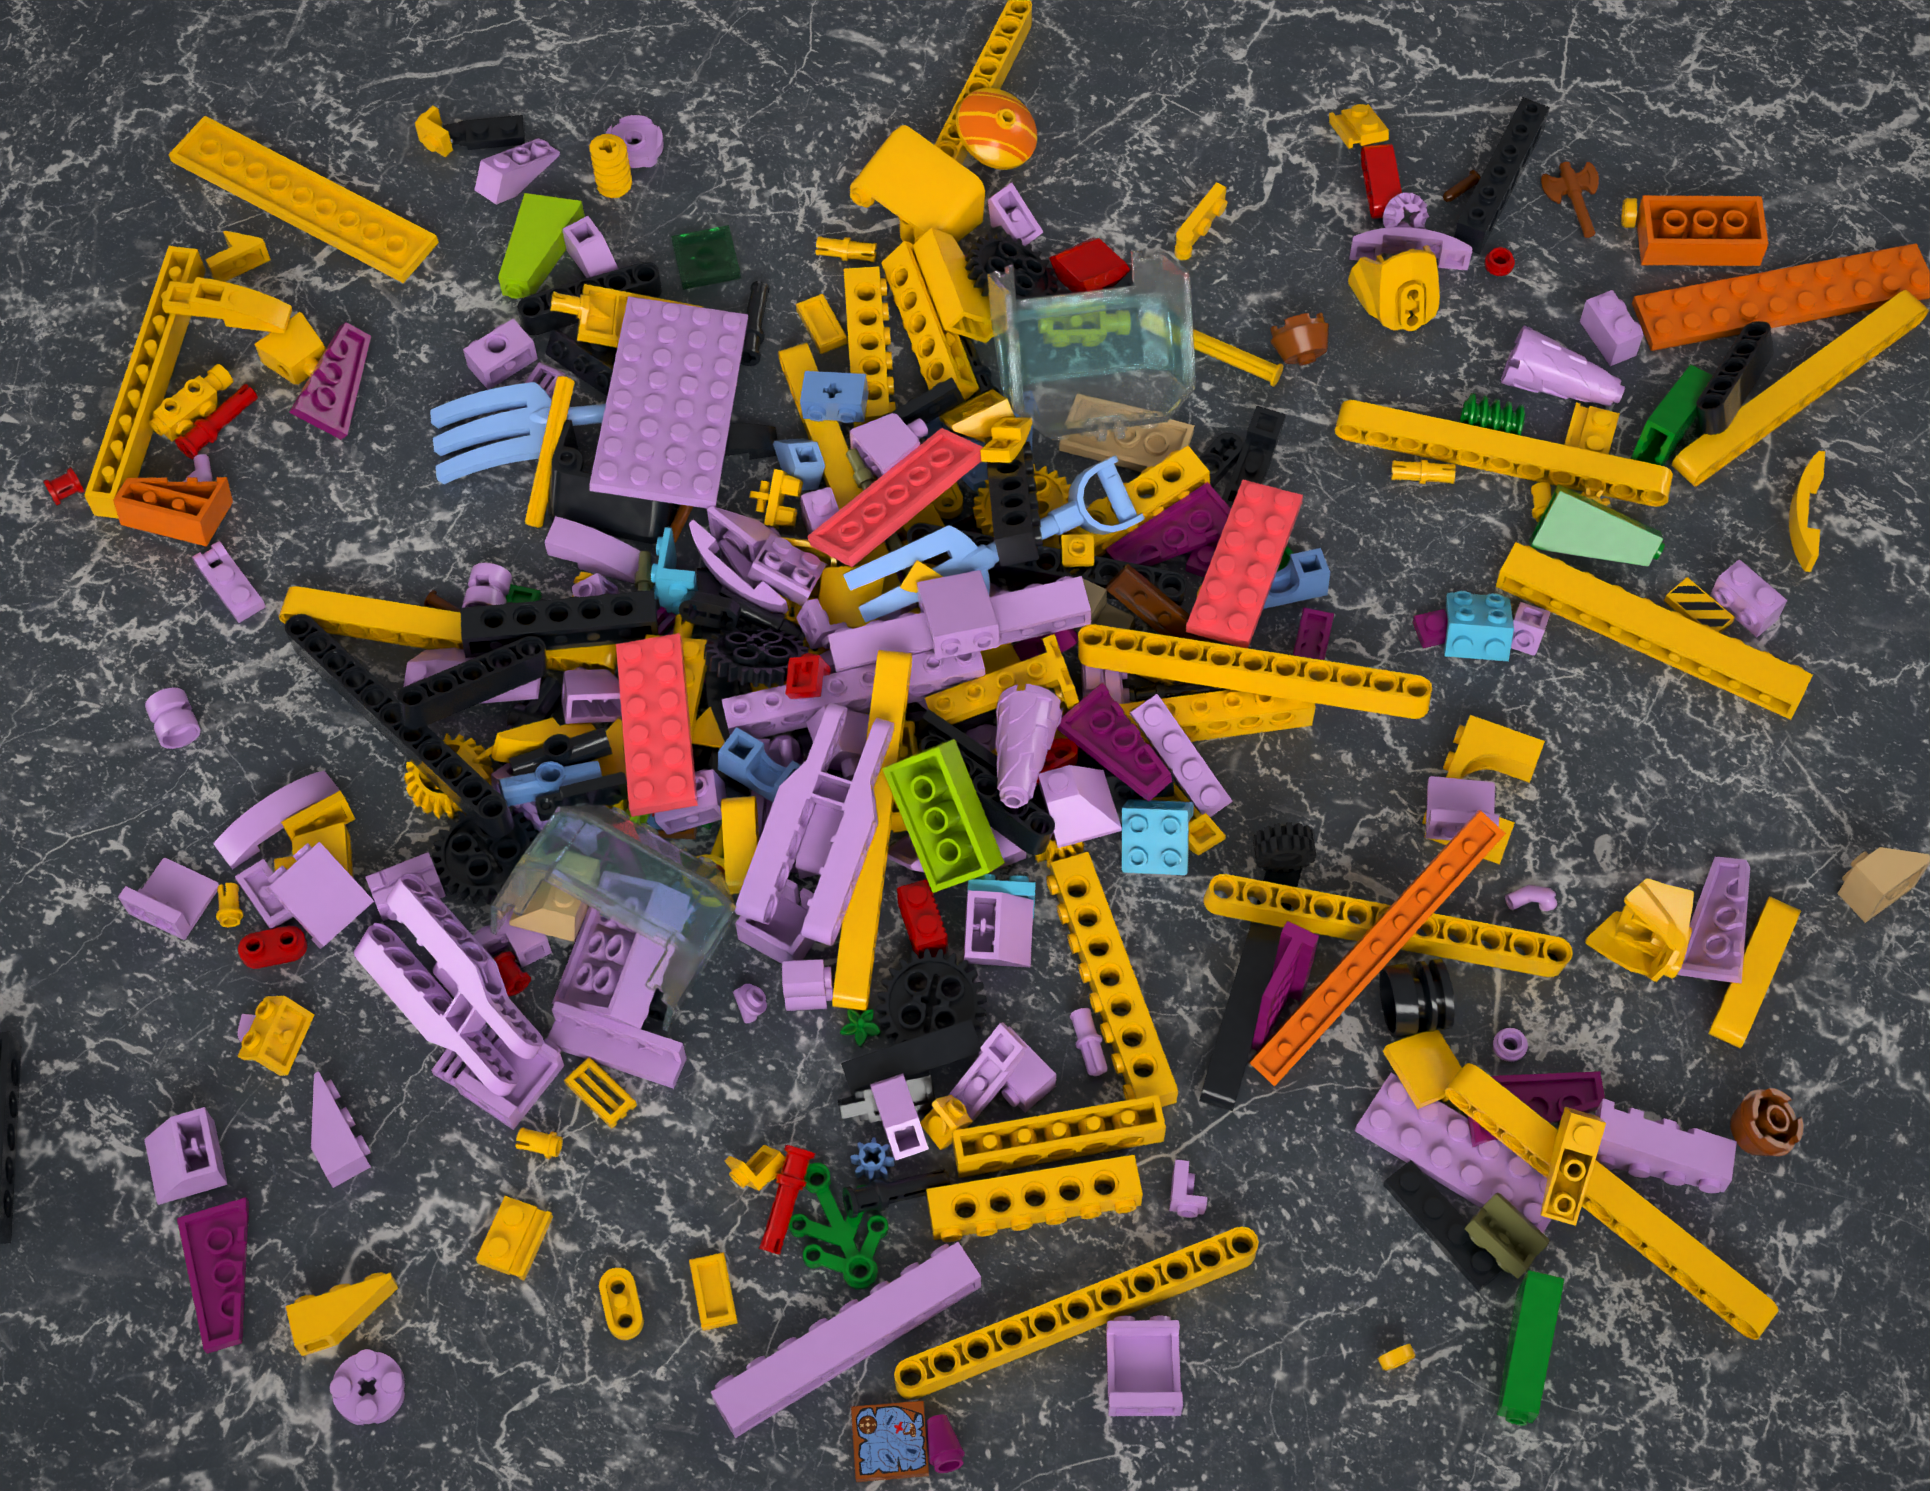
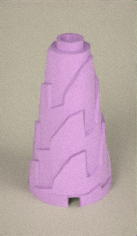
(1549, 368)
(1023, 738)

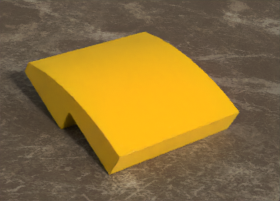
(842, 603)
(1423, 1066)

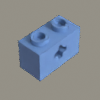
(834, 396)

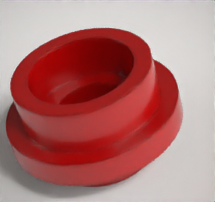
(1501, 256)

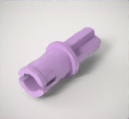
(1089, 1041)

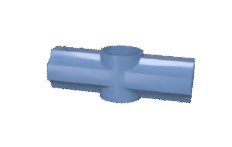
(545, 781)

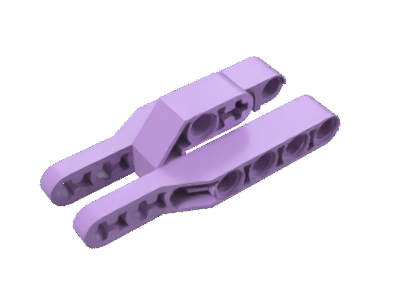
(835, 836)
(463, 970)

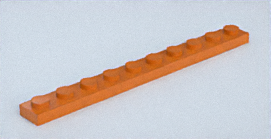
(1376, 948)

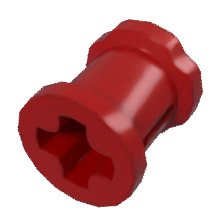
(63, 486)
(512, 976)

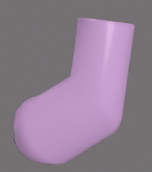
(202, 468)
(1532, 893)

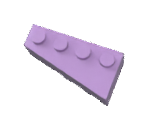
(1664, 1150)

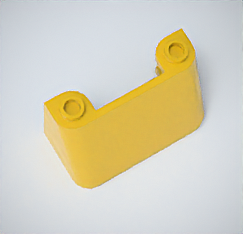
(921, 186)

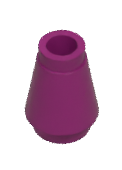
(943, 1445)

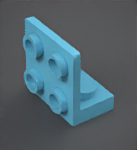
(1156, 836)

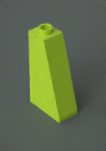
(536, 242)

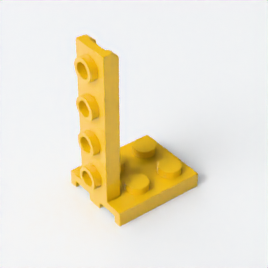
(983, 692)

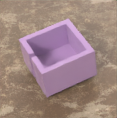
(781, 936)

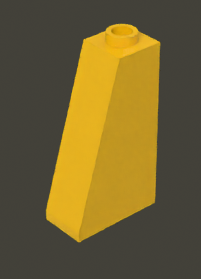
(953, 293)

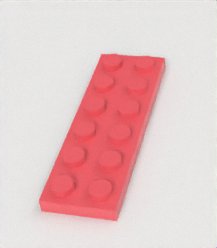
(896, 497)
(1244, 564)
(656, 725)

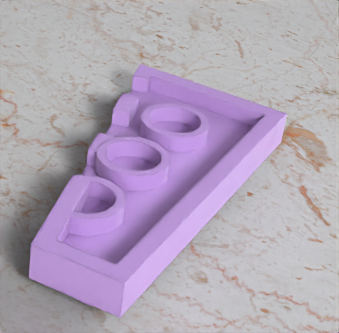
(1719, 924)

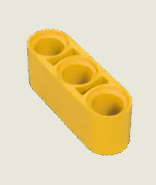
(739, 838)

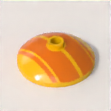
(990, 137)

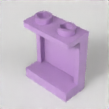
(958, 614)
(319, 893)
(534, 1078)
(1143, 1367)

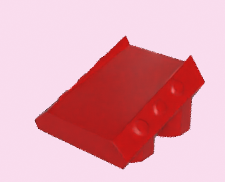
(1089, 266)

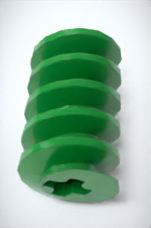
(1493, 415)

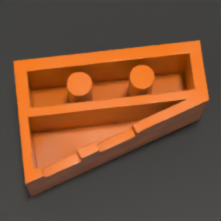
(174, 509)

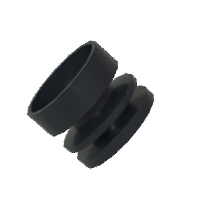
(1423, 997)

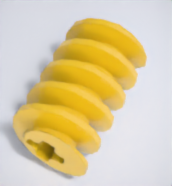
(610, 165)

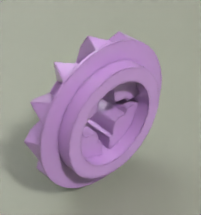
(1411, 203)

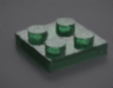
(705, 257)

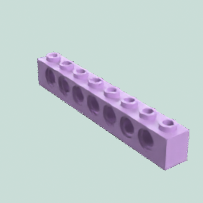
(773, 712)

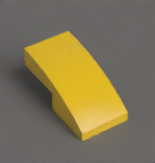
(1007, 439)

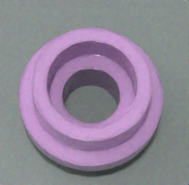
(1510, 1035)

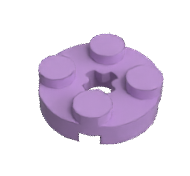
(648, 135)
(368, 1408)

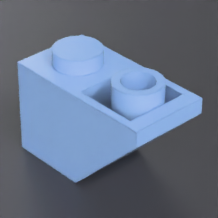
(801, 460)

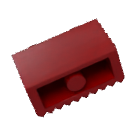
(922, 918)

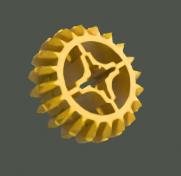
(440, 802)

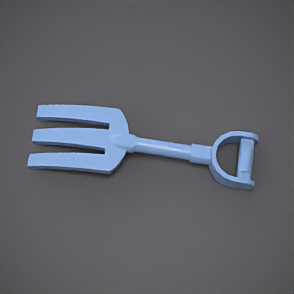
(512, 423)
(968, 557)

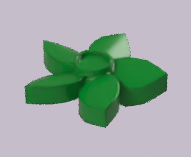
(860, 1026)

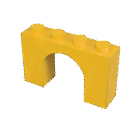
(1495, 748)

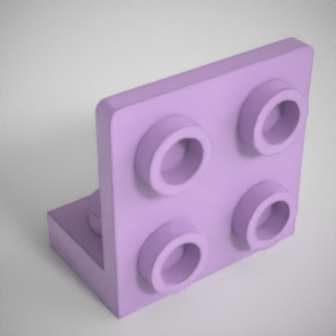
(1454, 802)
(171, 898)

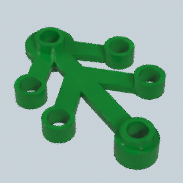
(840, 1234)

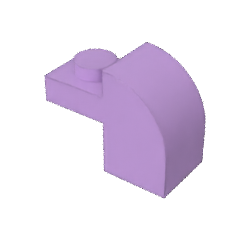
(525, 944)

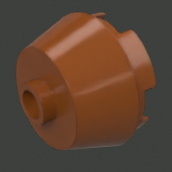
(1301, 339)
(1766, 1123)

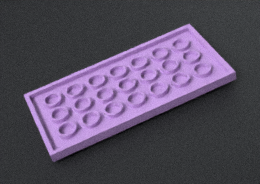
(669, 403)

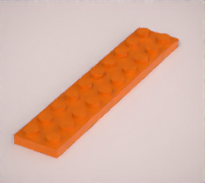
(1781, 296)

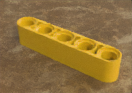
(1759, 965)

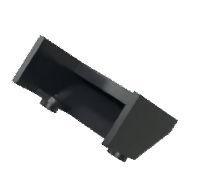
(609, 513)

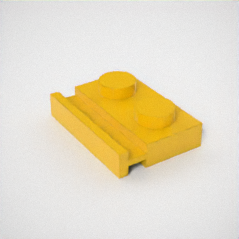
(1359, 126)
(1592, 428)
(514, 1238)

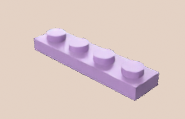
(1180, 756)

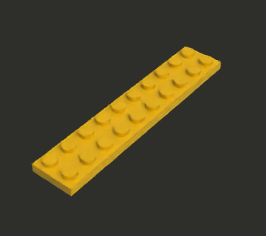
(304, 199)

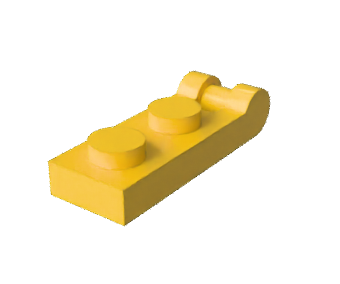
(1200, 221)

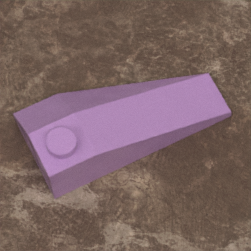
(437, 660)

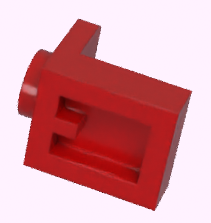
(806, 676)

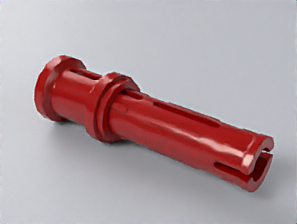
(206, 429)
(790, 1182)

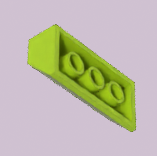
(943, 816)

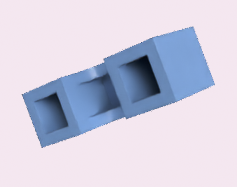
(1300, 580)
(747, 762)

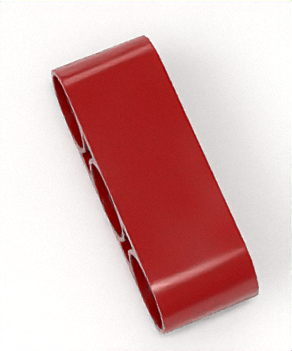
(1380, 177)

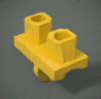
(776, 513)

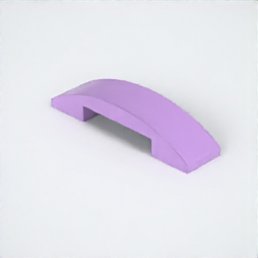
(1394, 240)
(762, 595)
(264, 819)
(990, 1071)

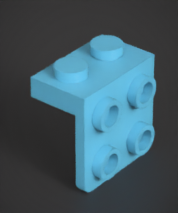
(669, 582)
(1478, 626)

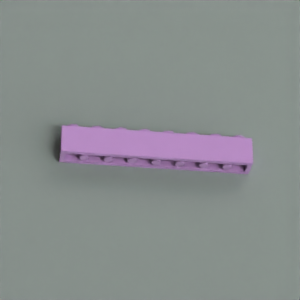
(1019, 615)
(846, 1338)

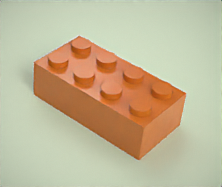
(1701, 230)

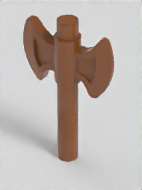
(1572, 185)

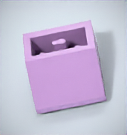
(787, 569)
(998, 929)
(185, 1156)

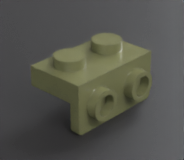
(1506, 1235)

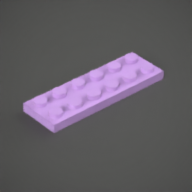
(1441, 1147)

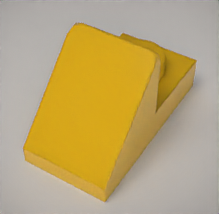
(242, 255)

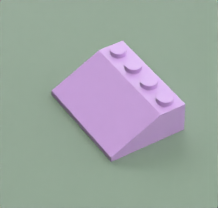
(609, 971)

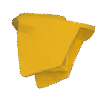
(1397, 286)
(1649, 932)

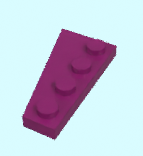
(334, 384)
(1175, 531)
(1109, 737)
(216, 1267)

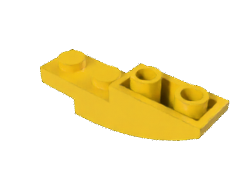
(227, 301)

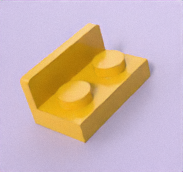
(276, 1034)

